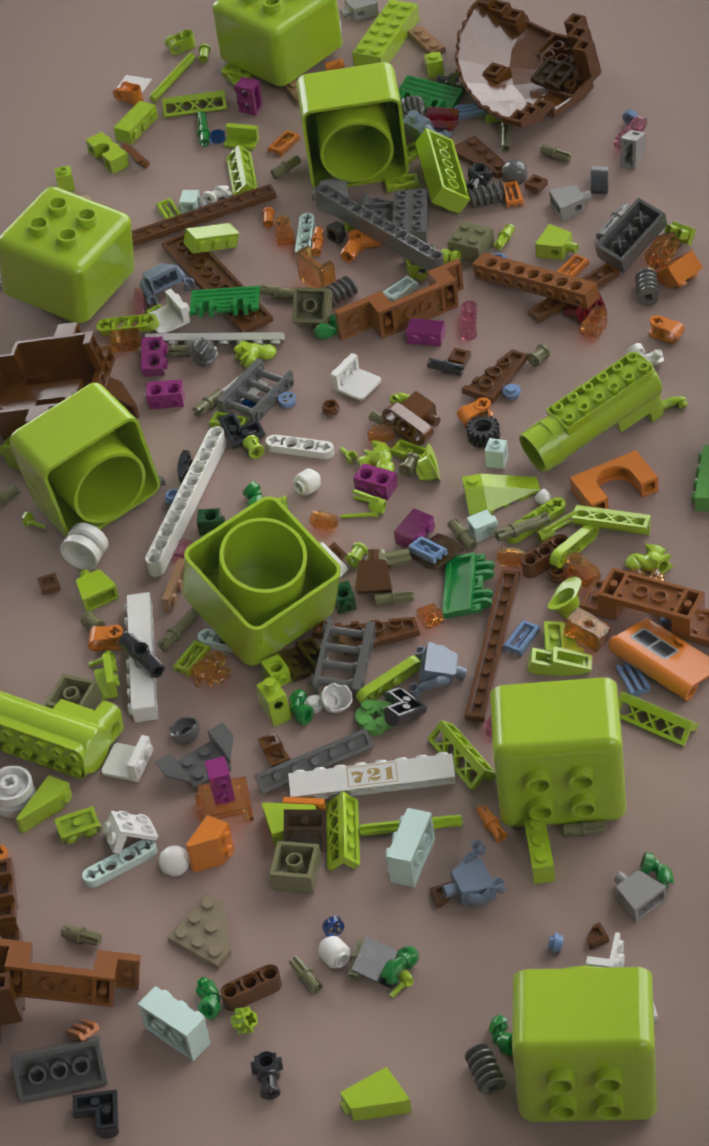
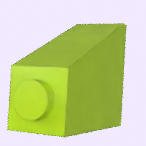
(275, 818)
(375, 1097)

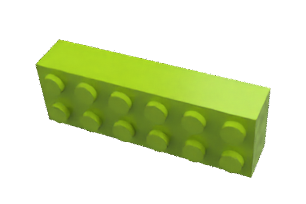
(386, 33)
(442, 171)

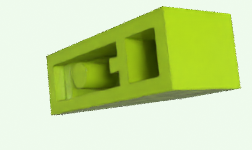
(46, 801)

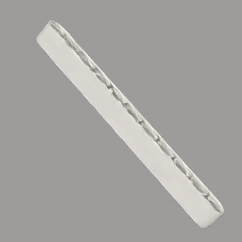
(185, 501)

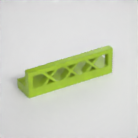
(194, 99)
(244, 169)
(612, 519)
(661, 713)
(466, 750)
(346, 829)

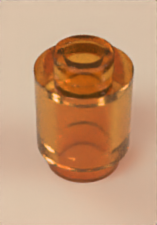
(381, 433)
(324, 521)
(510, 556)

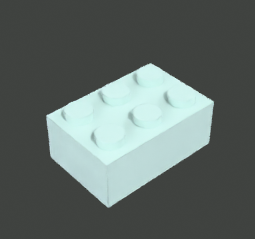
(410, 847)
(174, 1023)

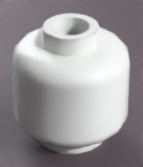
(307, 482)
(334, 952)

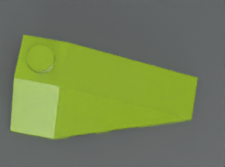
(494, 491)

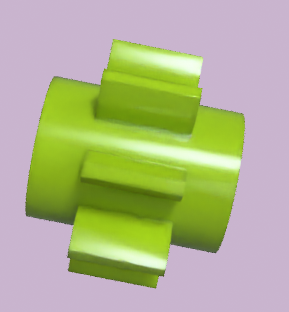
(244, 1020)

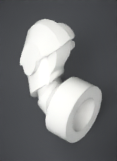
(210, 197)
(654, 357)

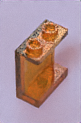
(312, 272)
(240, 806)

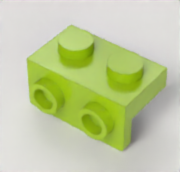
(107, 678)
(77, 825)

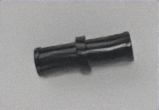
(445, 366)

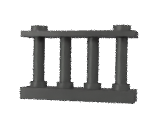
(248, 380)
(362, 651)

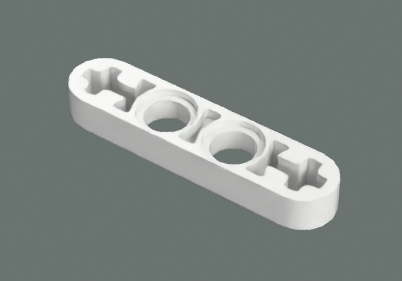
(320, 448)

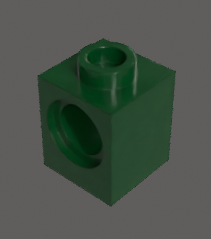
(209, 520)
(345, 598)

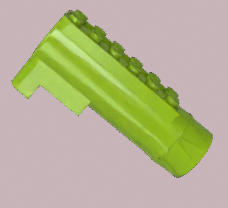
(609, 399)
(59, 738)

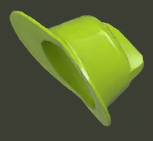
(427, 466)
(566, 597)

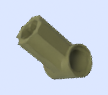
(396, 558)

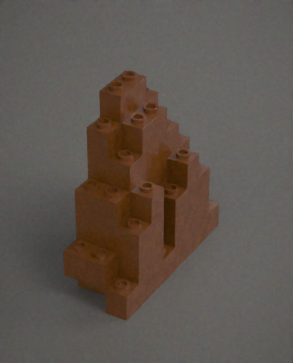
(47, 372)

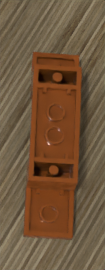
(392, 317)
(653, 596)
(69, 984)

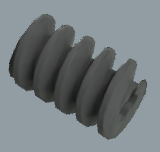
(487, 194)
(647, 286)
(342, 288)
(484, 1069)

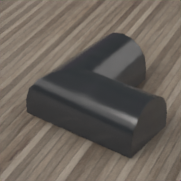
(236, 432)
(403, 707)
(103, 1107)

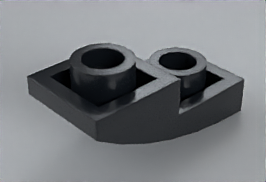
(599, 180)
(183, 465)

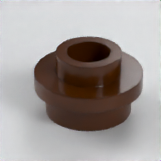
(330, 407)
(557, 574)

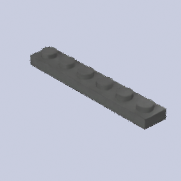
(320, 757)

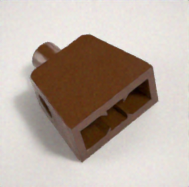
(422, 408)
(373, 575)

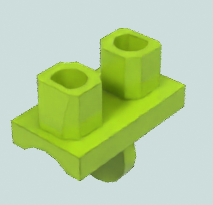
(683, 232)

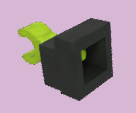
(337, 231)

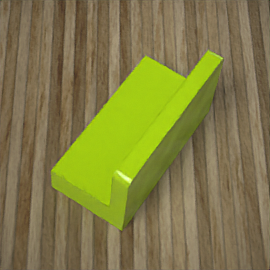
(242, 135)

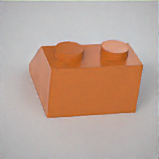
(679, 270)
(210, 844)

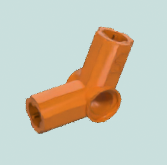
(357, 243)

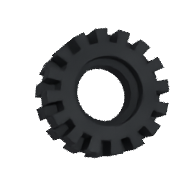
(479, 424)

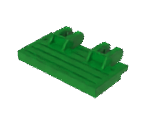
(432, 93)
(225, 300)
(464, 585)

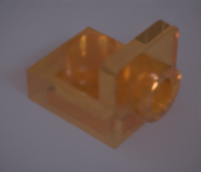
(430, 616)

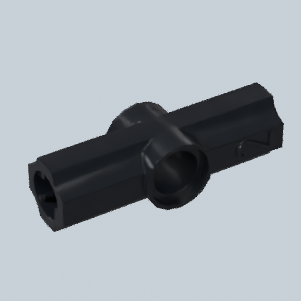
(141, 655)

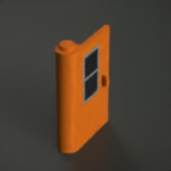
(662, 657)

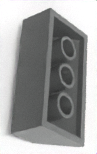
(59, 1068)

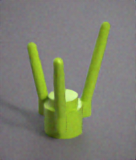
(376, 505)
(549, 531)

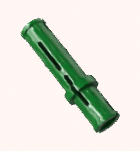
(203, 131)

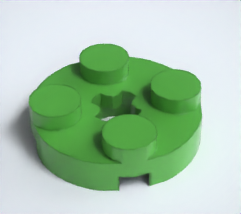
(368, 710)

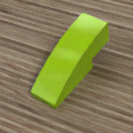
(558, 662)

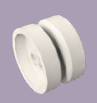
(84, 546)
(15, 790)

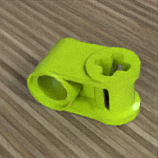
(182, 42)

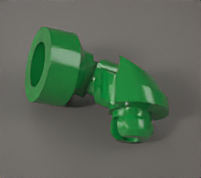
(326, 331)
(252, 492)
(302, 712)
(651, 864)
(405, 959)
(210, 996)
(499, 1037)

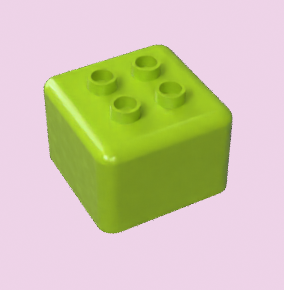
(277, 36)
(353, 124)
(66, 254)
(85, 460)
(260, 580)
(558, 751)
(584, 1044)

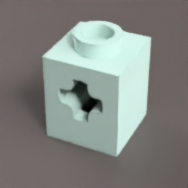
(189, 200)
(496, 453)
(482, 525)

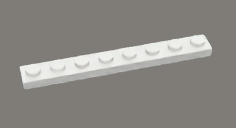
(222, 338)

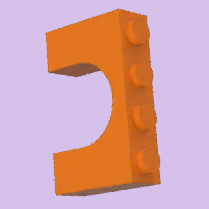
(628, 467)

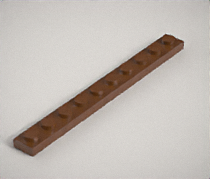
(203, 214)
(492, 646)

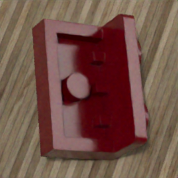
(443, 117)

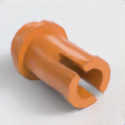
(336, 64)
(268, 214)

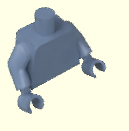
(416, 123)
(160, 278)
(437, 668)
(472, 880)

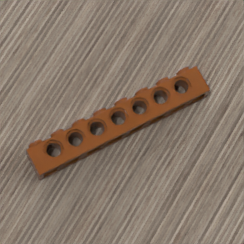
(536, 280)

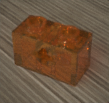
(662, 250)
(587, 629)

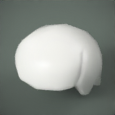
(335, 698)
(174, 861)

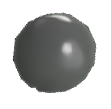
(515, 170)
(185, 730)

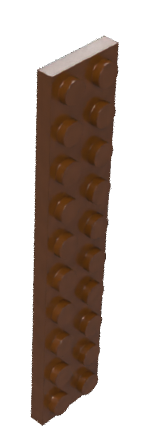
(211, 274)

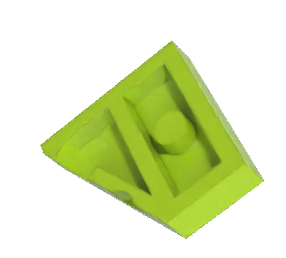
(555, 638)

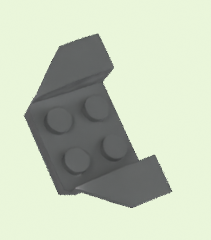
(192, 766)

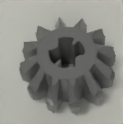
(412, 103)
(203, 351)

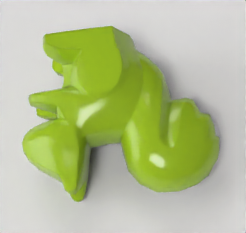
(250, 352)
(379, 457)
(650, 561)

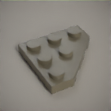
(204, 933)

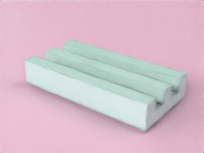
(401, 288)

